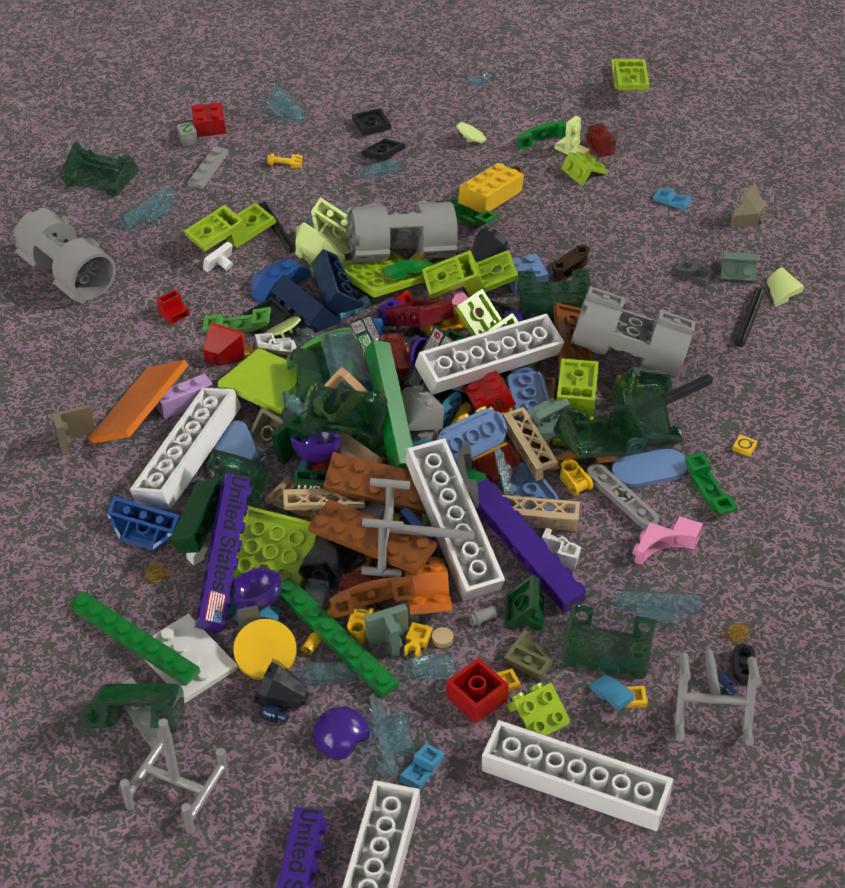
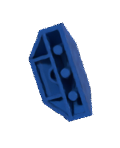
(267, 277)
(141, 523)

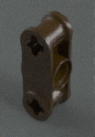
(570, 262)

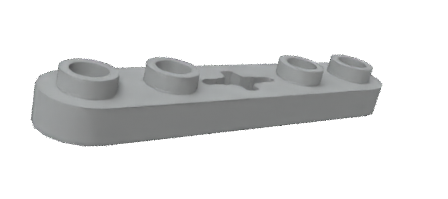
(613, 487)

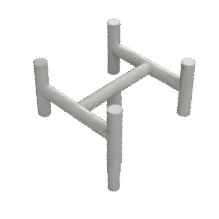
(388, 525)
(715, 695)
(166, 748)

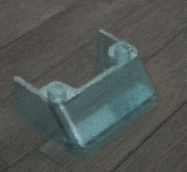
(344, 351)

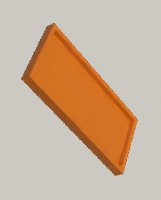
(138, 402)

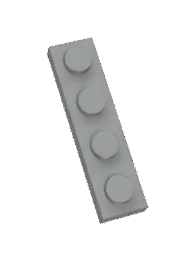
(208, 167)
(142, 719)

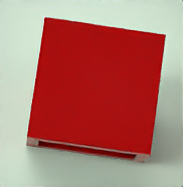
(171, 307)

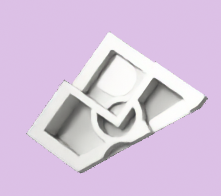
(268, 342)
(565, 550)

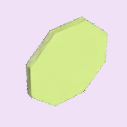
(471, 133)
(284, 326)

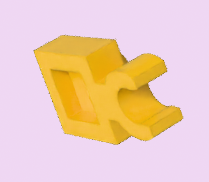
(417, 637)

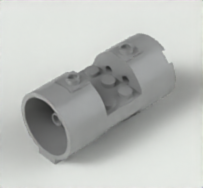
(427, 229)
(77, 263)
(658, 341)

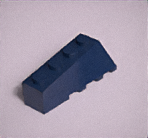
(334, 284)
(303, 304)

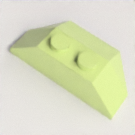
(331, 223)
(311, 242)

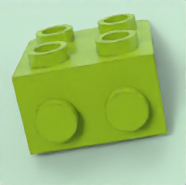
(580, 166)
(540, 709)

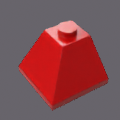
(223, 345)

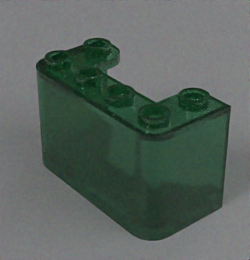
(541, 296)

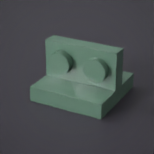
(739, 266)
(546, 415)
(388, 628)

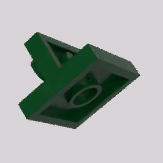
(281, 438)
(525, 605)

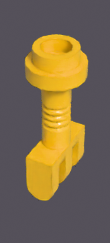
(295, 161)

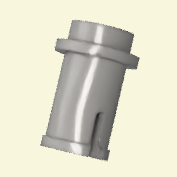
(483, 615)

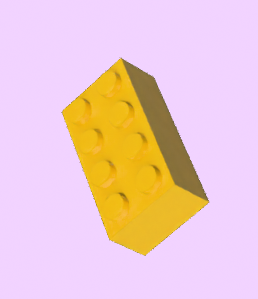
(490, 188)

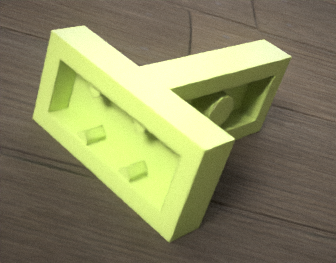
(572, 138)

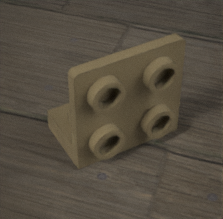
(72, 424)

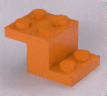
(430, 588)

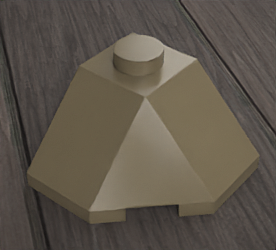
(750, 210)
(264, 425)

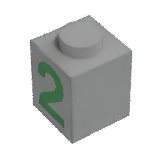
(187, 134)

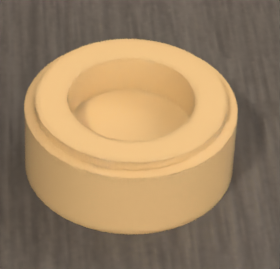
(442, 637)

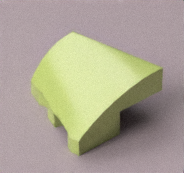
(783, 286)

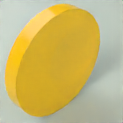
(260, 643)

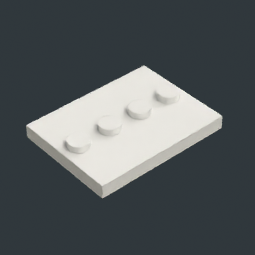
(198, 648)

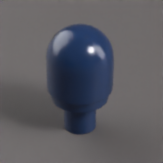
(725, 683)
(273, 712)

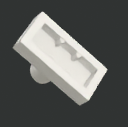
(219, 257)

